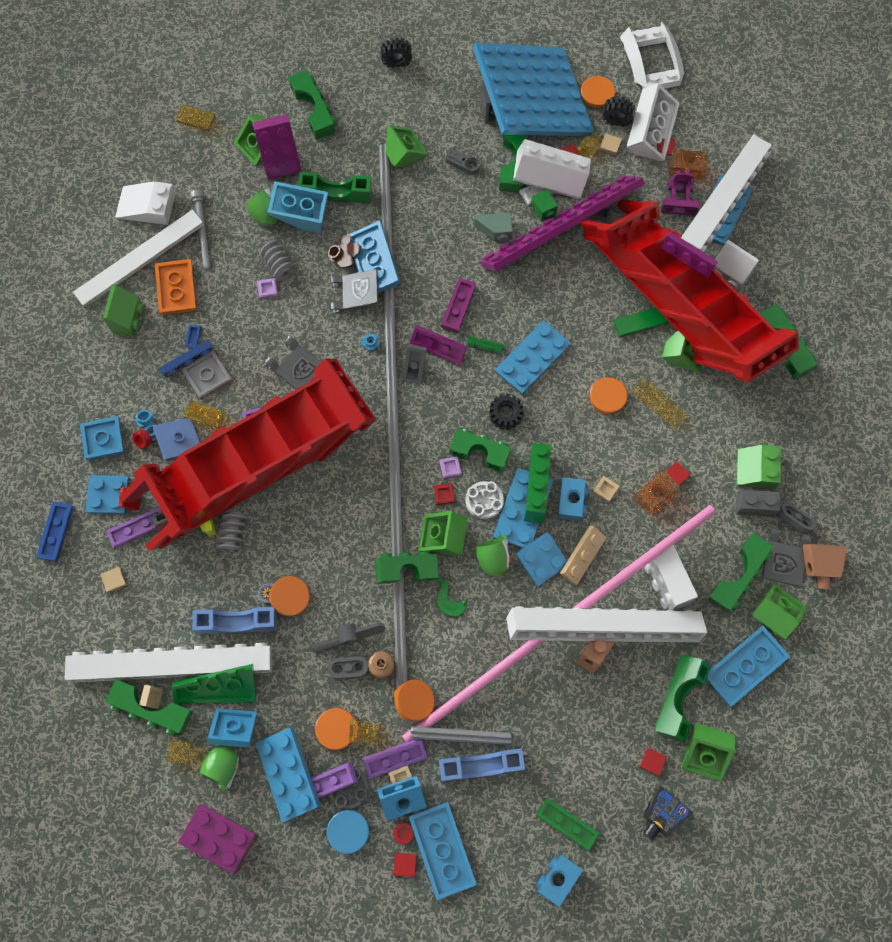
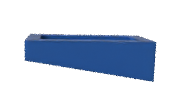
(193, 336)

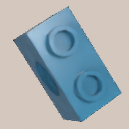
(572, 488)
(392, 793)
(570, 874)

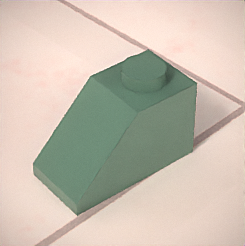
(495, 226)

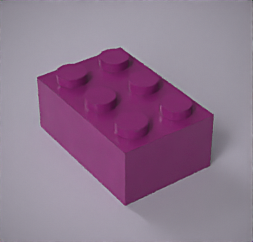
(277, 147)
(217, 838)

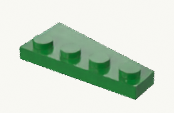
(218, 687)

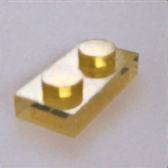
(195, 117)
(204, 414)

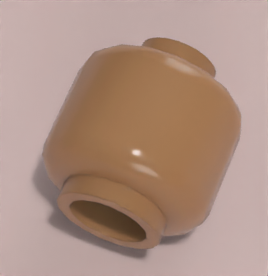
(381, 672)

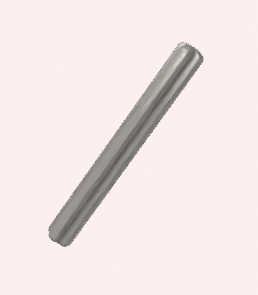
(460, 735)

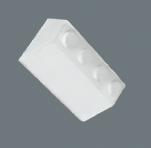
(653, 122)
(551, 169)

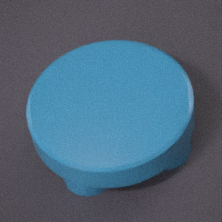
(348, 832)

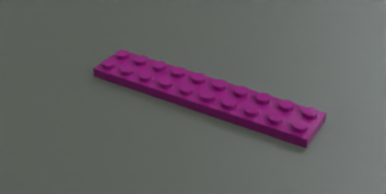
(566, 219)

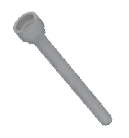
(197, 197)

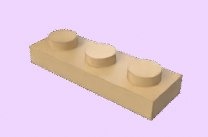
(583, 555)

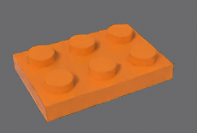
(175, 287)

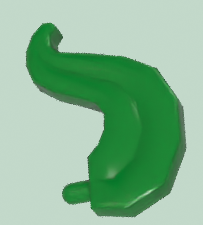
(448, 607)

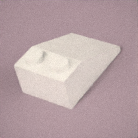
(147, 202)

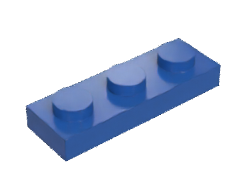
(186, 358)
(54, 531)

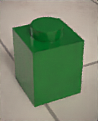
(544, 205)

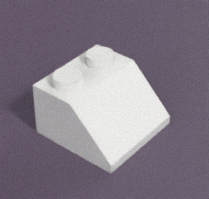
(735, 265)

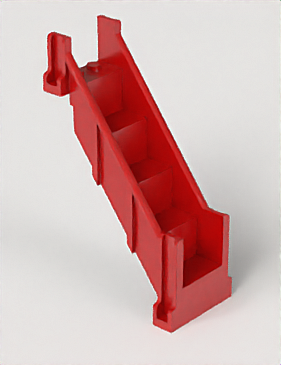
(705, 310)
(253, 452)

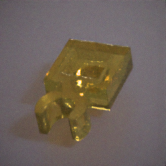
(590, 145)
(364, 731)
(180, 752)

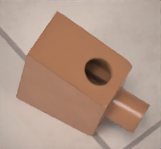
(824, 562)
(595, 652)

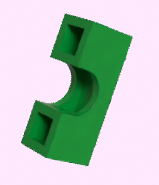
(466, 442)
(422, 565)

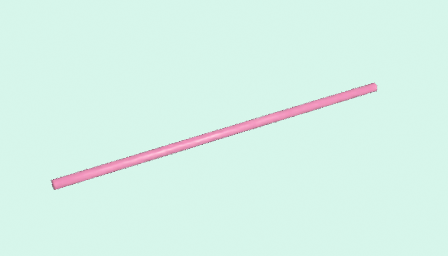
(584, 604)

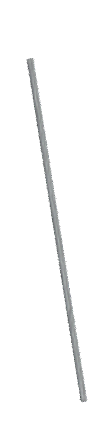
(393, 431)

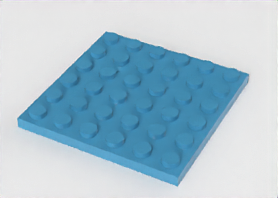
(532, 90)

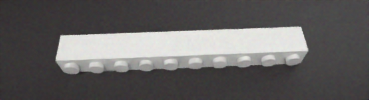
(728, 190)
(605, 625)
(165, 663)

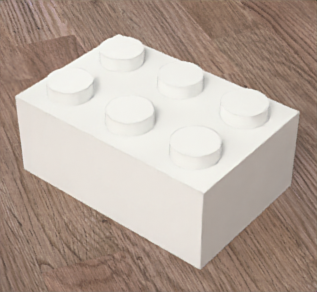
(671, 580)

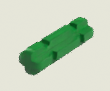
(484, 344)

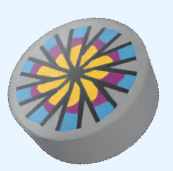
(263, 593)

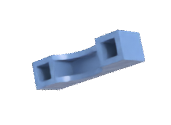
(219, 622)
(481, 766)

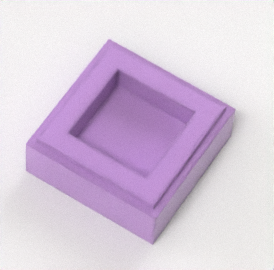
(267, 288)
(450, 467)

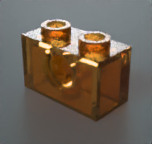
(696, 159)
(662, 483)

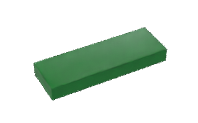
(639, 322)
(567, 824)

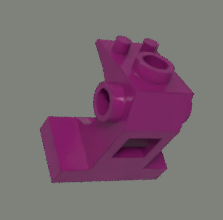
(680, 183)

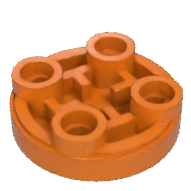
(596, 91)
(608, 395)
(289, 596)
(414, 700)
(334, 728)

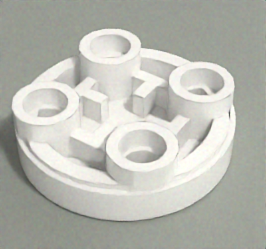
(484, 500)

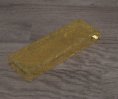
(659, 403)

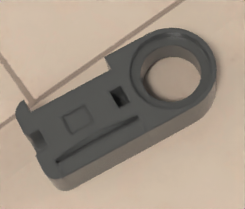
(461, 161)

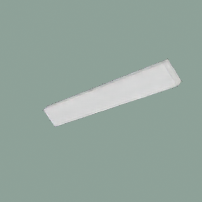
(138, 258)

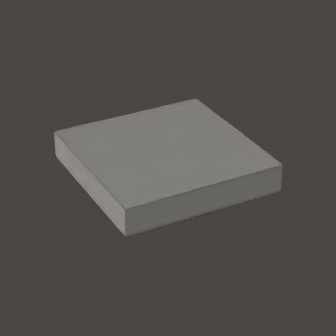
(206, 374)

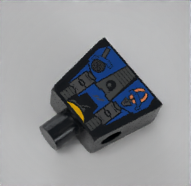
(664, 814)

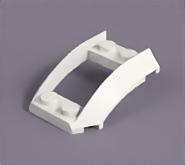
(648, 37)

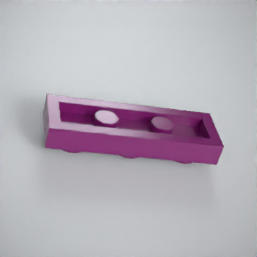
(689, 254)
(458, 305)
(438, 344)

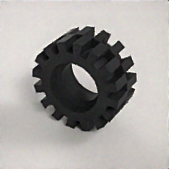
(396, 52)
(618, 111)
(506, 401)

